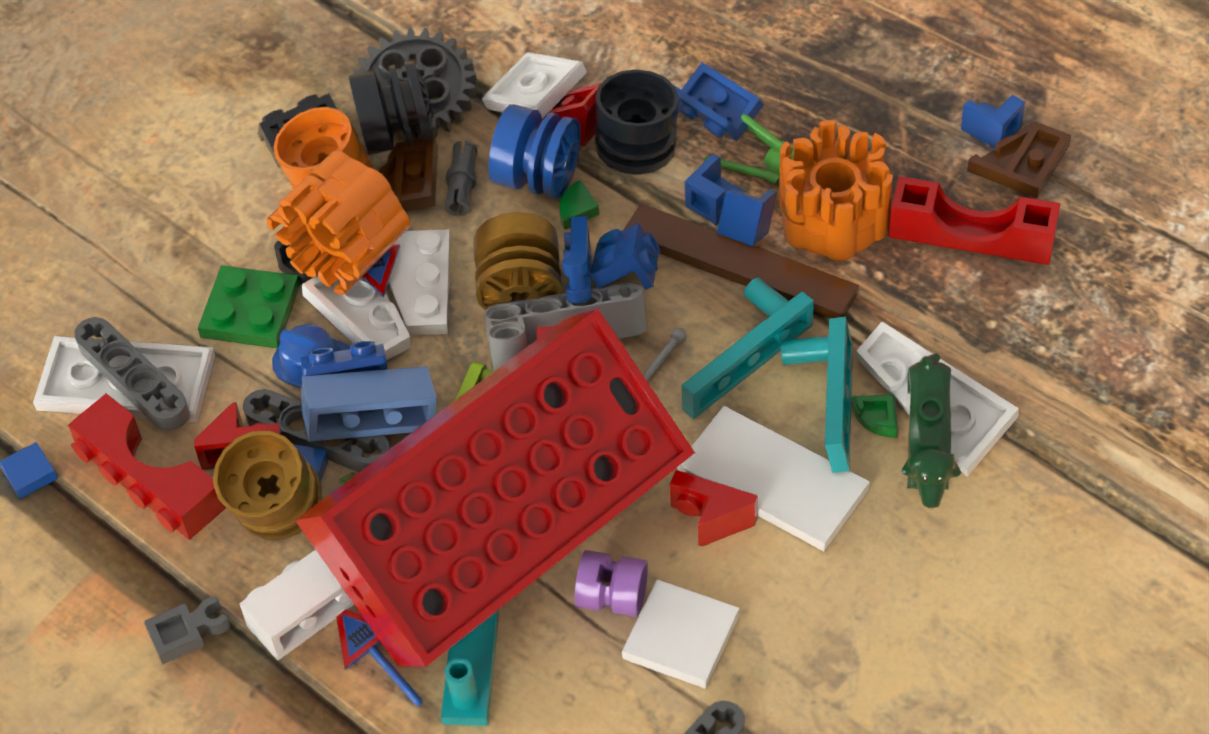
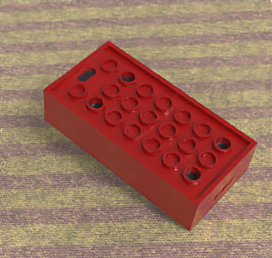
(496, 489)

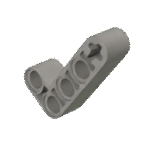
(515, 323)

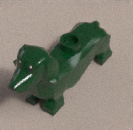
(929, 434)

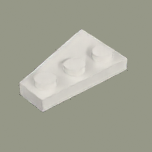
(423, 281)
(360, 314)

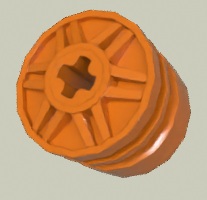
(311, 138)

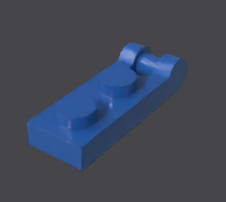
(578, 261)

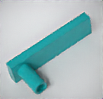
(785, 322)
(838, 351)
(470, 676)

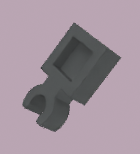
(180, 631)

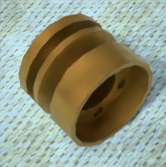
(516, 259)
(254, 469)

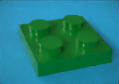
(249, 306)

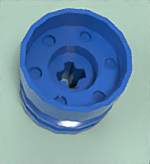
(534, 151)

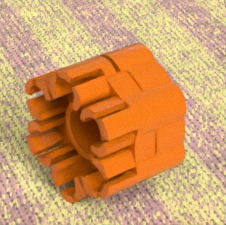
(834, 191)
(343, 217)

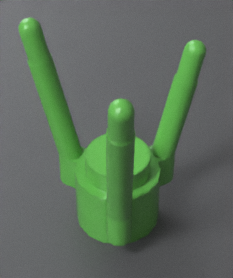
(771, 160)

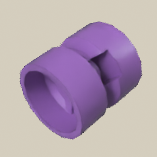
(626, 588)

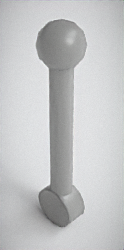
(677, 336)

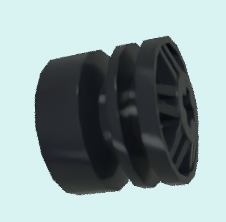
(391, 107)
(636, 121)

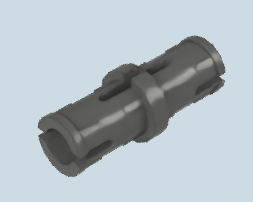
(461, 178)

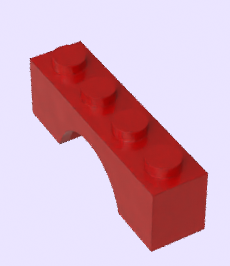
(930, 217)
(177, 494)

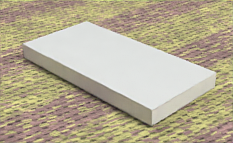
(74, 384)
(790, 481)

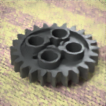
(450, 80)

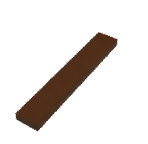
(743, 263)

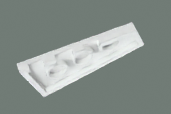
(976, 412)

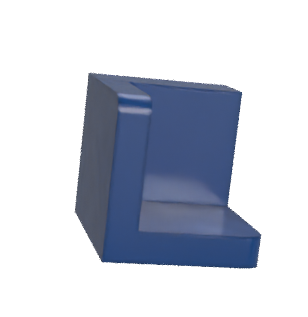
(993, 124)
(707, 189)
(746, 217)

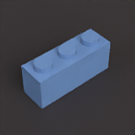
(367, 403)

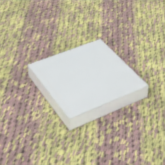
(535, 83)
(681, 633)

